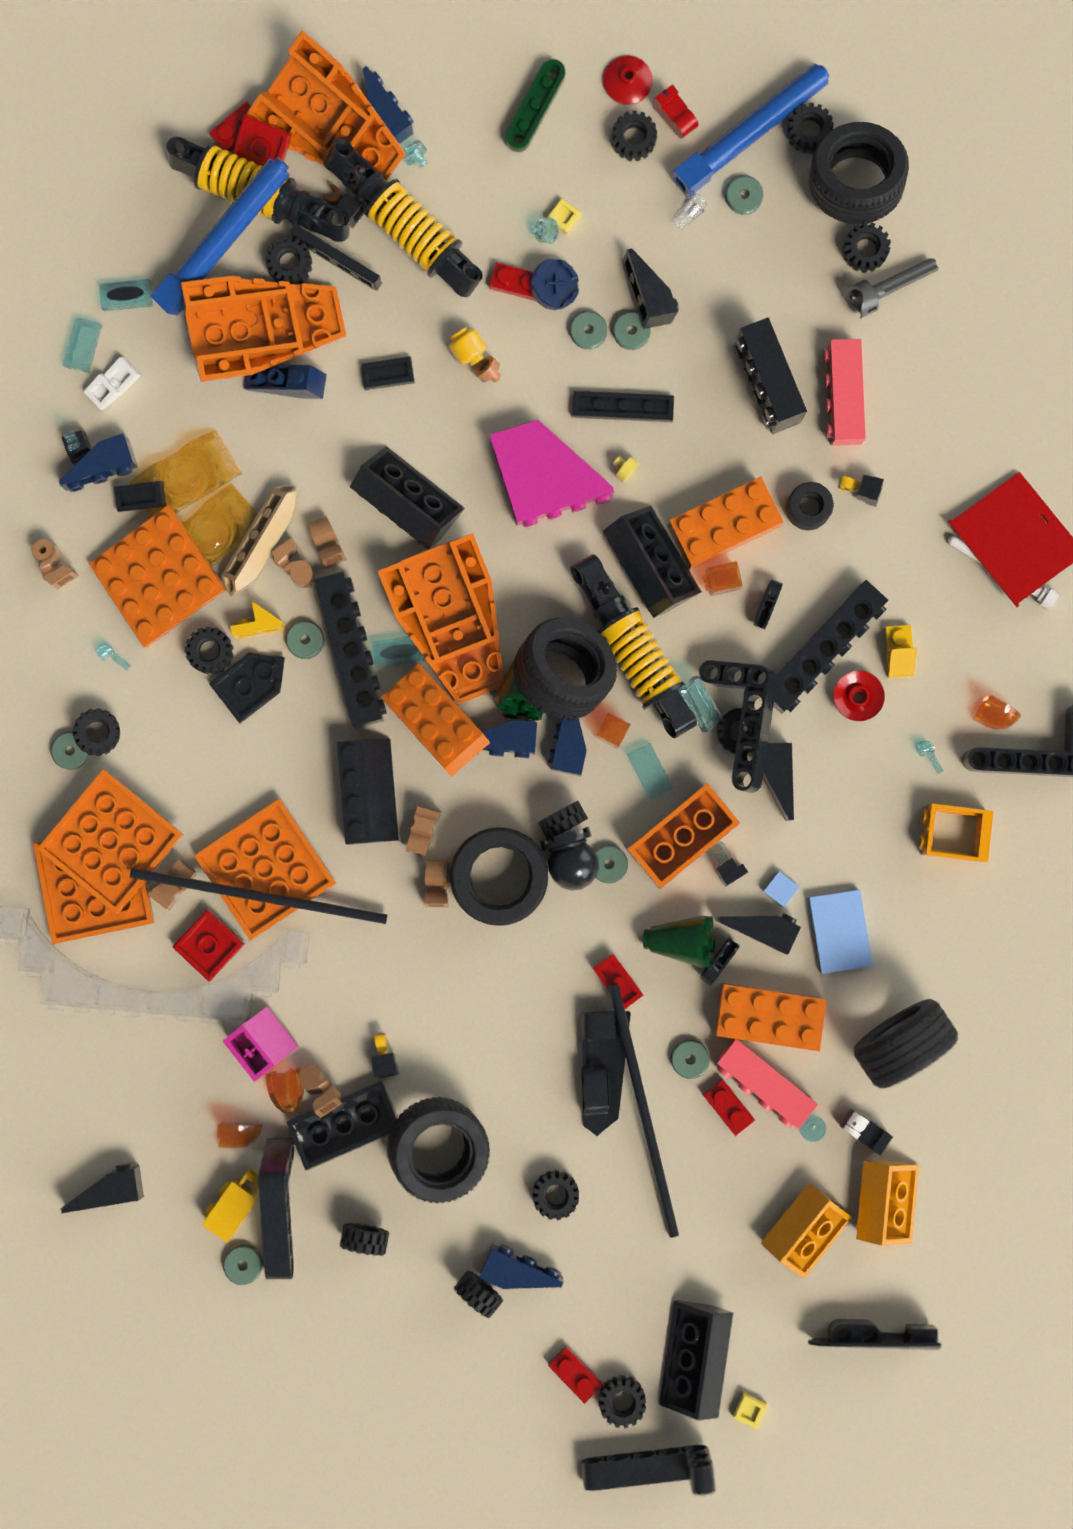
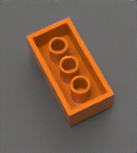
(725, 523)
(435, 719)
(683, 836)
(770, 1017)

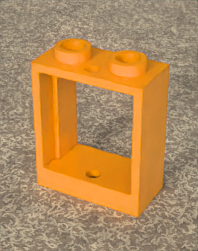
(982, 832)

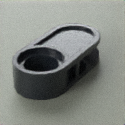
(768, 604)
(719, 961)

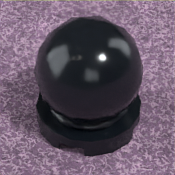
(572, 861)

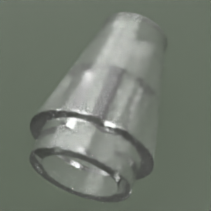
(689, 209)

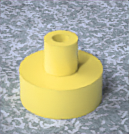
(626, 468)

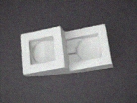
(112, 384)

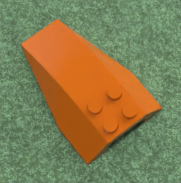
(323, 103)
(256, 323)
(450, 615)

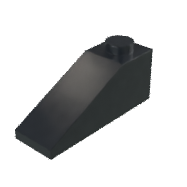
(649, 292)
(779, 777)
(769, 930)
(115, 1188)

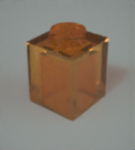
(722, 578)
(612, 730)

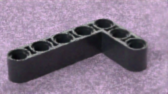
(749, 716)
(1015, 757)
(275, 1208)
(651, 1467)

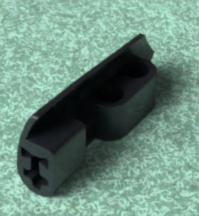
(601, 1069)
(914, 1337)

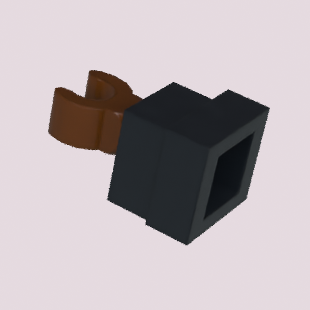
(353, 206)

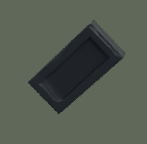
(388, 373)
(140, 496)

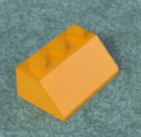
(887, 1202)
(806, 1230)

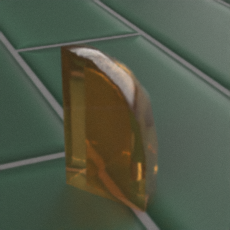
(996, 714)
(285, 1090)
(237, 1134)

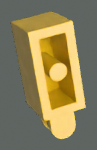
(233, 1206)

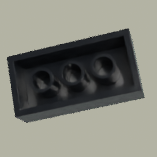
(769, 376)

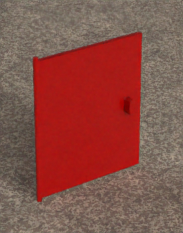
(1014, 539)

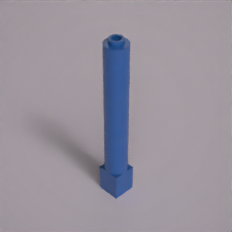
(702, 166)
(222, 234)

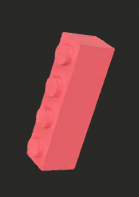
(845, 392)
(765, 1082)

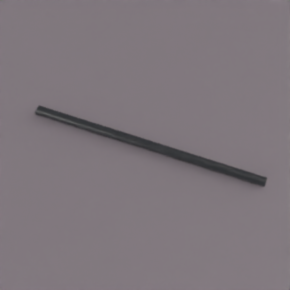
(258, 895)
(643, 1110)

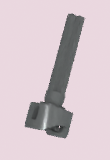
(865, 296)

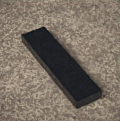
(337, 258)
(623, 406)

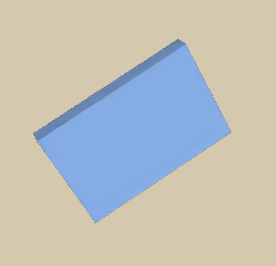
(840, 931)

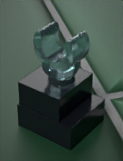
(76, 445)
(728, 870)

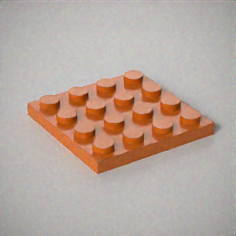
(157, 576)
(108, 836)
(265, 856)
(77, 914)

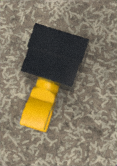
(868, 490)
(385, 1063)

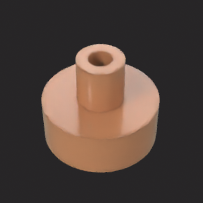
(488, 369)

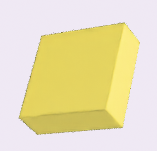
(565, 215)
(749, 1410)

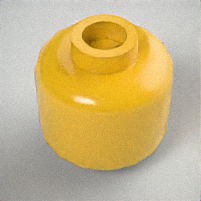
(467, 346)

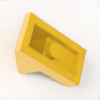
(263, 624)
(899, 651)

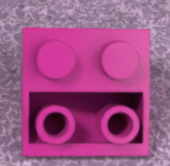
(260, 1044)

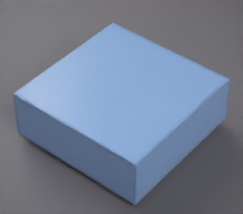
(781, 889)

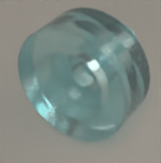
(415, 154)
(546, 230)
(811, 1122)

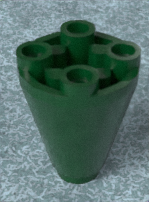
(513, 702)
(683, 940)

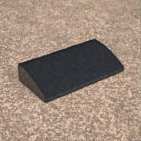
(352, 1125)

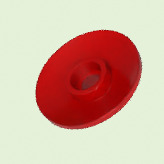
(627, 90)
(870, 689)

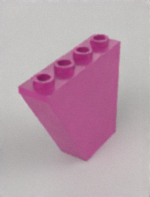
(544, 474)

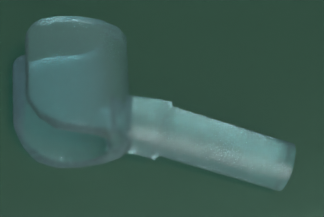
(106, 651)
(927, 748)

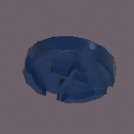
(554, 284)

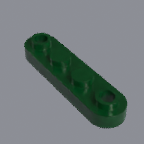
(535, 105)

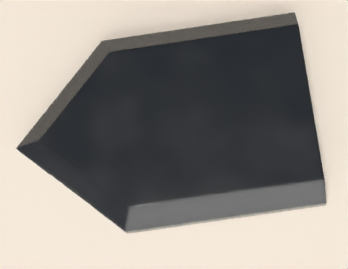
(249, 684)

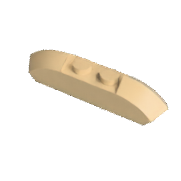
(260, 539)

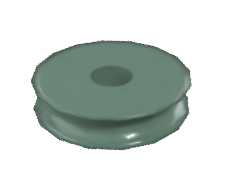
(748, 185)
(592, 320)
(627, 340)
(301, 629)
(60, 755)
(620, 864)
(693, 1070)
(234, 1272)

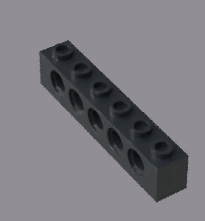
(327, 589)
(865, 596)

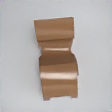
(326, 542)
(50, 556)
(299, 571)
(422, 830)
(437, 883)
(166, 894)
(315, 1082)

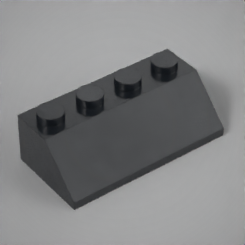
(406, 497)
(651, 561)
(367, 791)
(696, 1360)

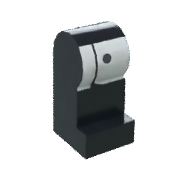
(866, 1131)

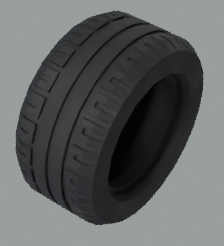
(866, 142)
(581, 645)
(462, 867)
(906, 1043)
(463, 1175)

